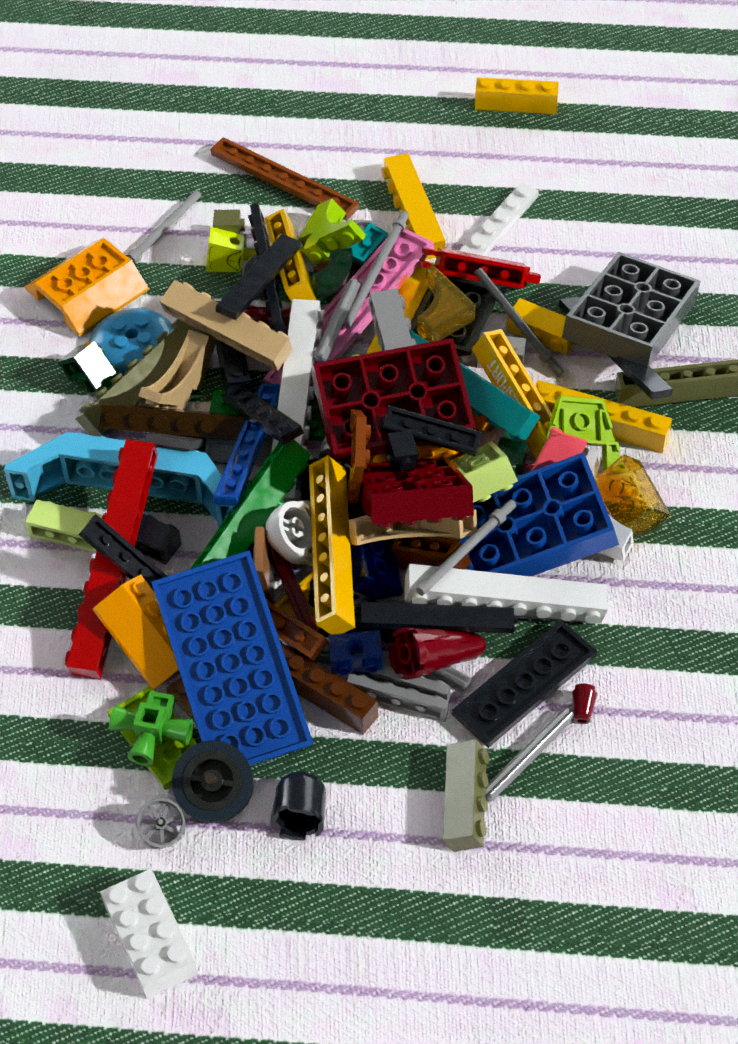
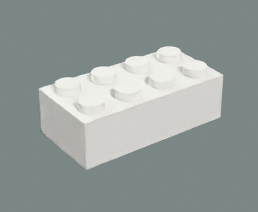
(149, 933)

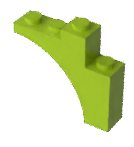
(328, 233)

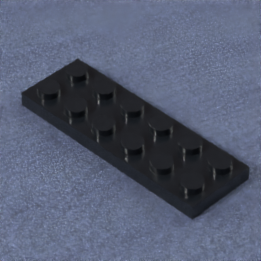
(524, 683)

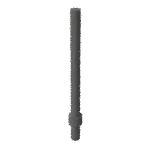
(545, 355)

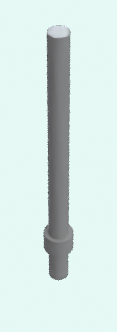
(135, 254)
(496, 518)

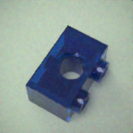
(344, 645)

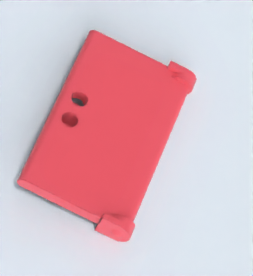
(559, 447)

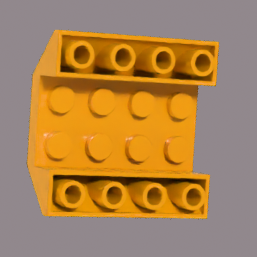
(90, 285)

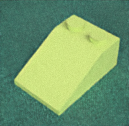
(486, 471)

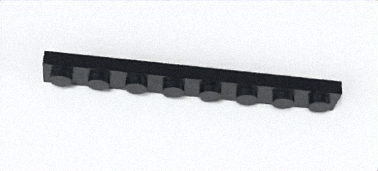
(271, 291)

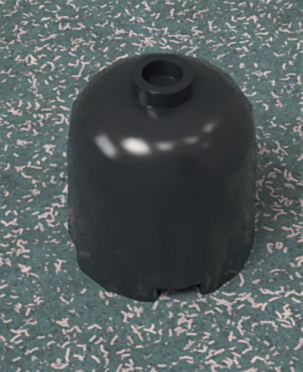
(299, 806)

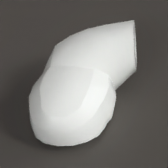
(291, 532)

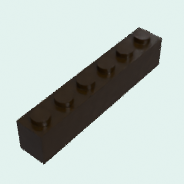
(170, 421)

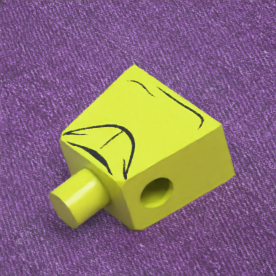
(226, 251)

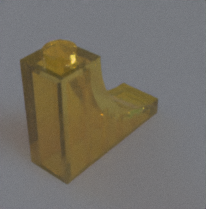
(448, 310)

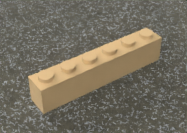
(242, 334)

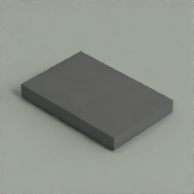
(176, 441)

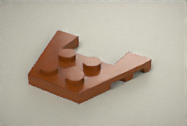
(359, 454)

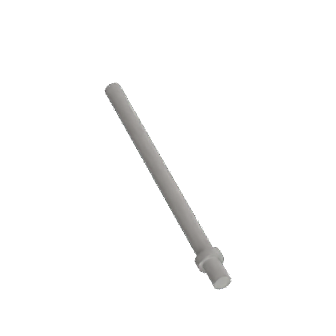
(398, 226)

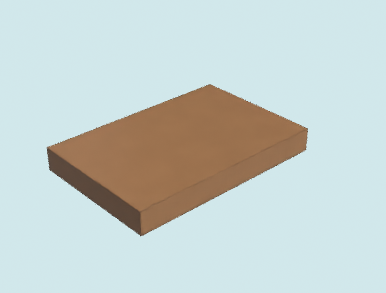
(264, 563)

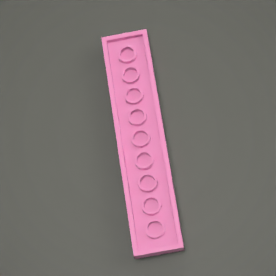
(398, 267)

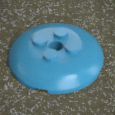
(117, 330)

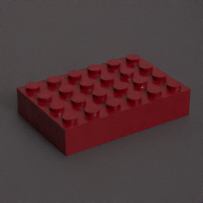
(412, 378)
(423, 493)

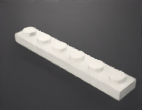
(501, 220)

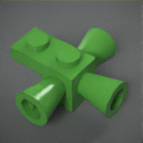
(151, 726)

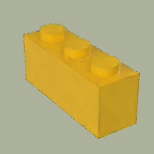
(544, 323)

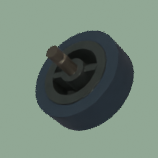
(212, 781)

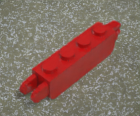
(465, 264)

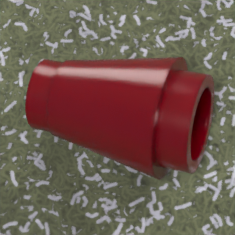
(583, 702)

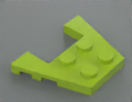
(587, 420)

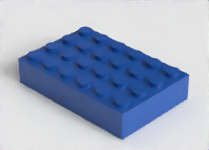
(553, 524)

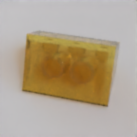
(631, 496)

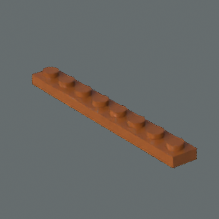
(280, 176)

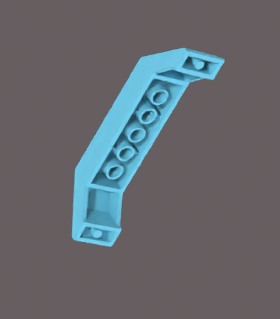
(92, 461)

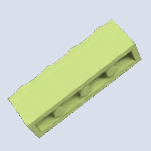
(58, 524)

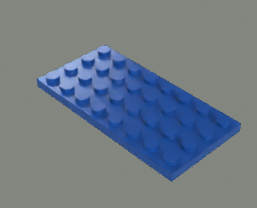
(232, 659)

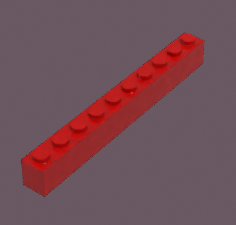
(124, 515)

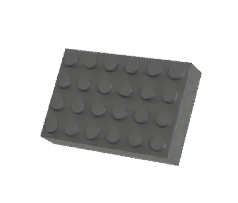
(631, 309)

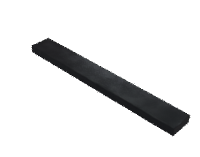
(641, 375)

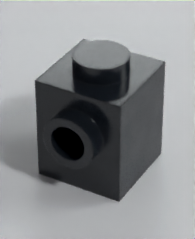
(401, 451)

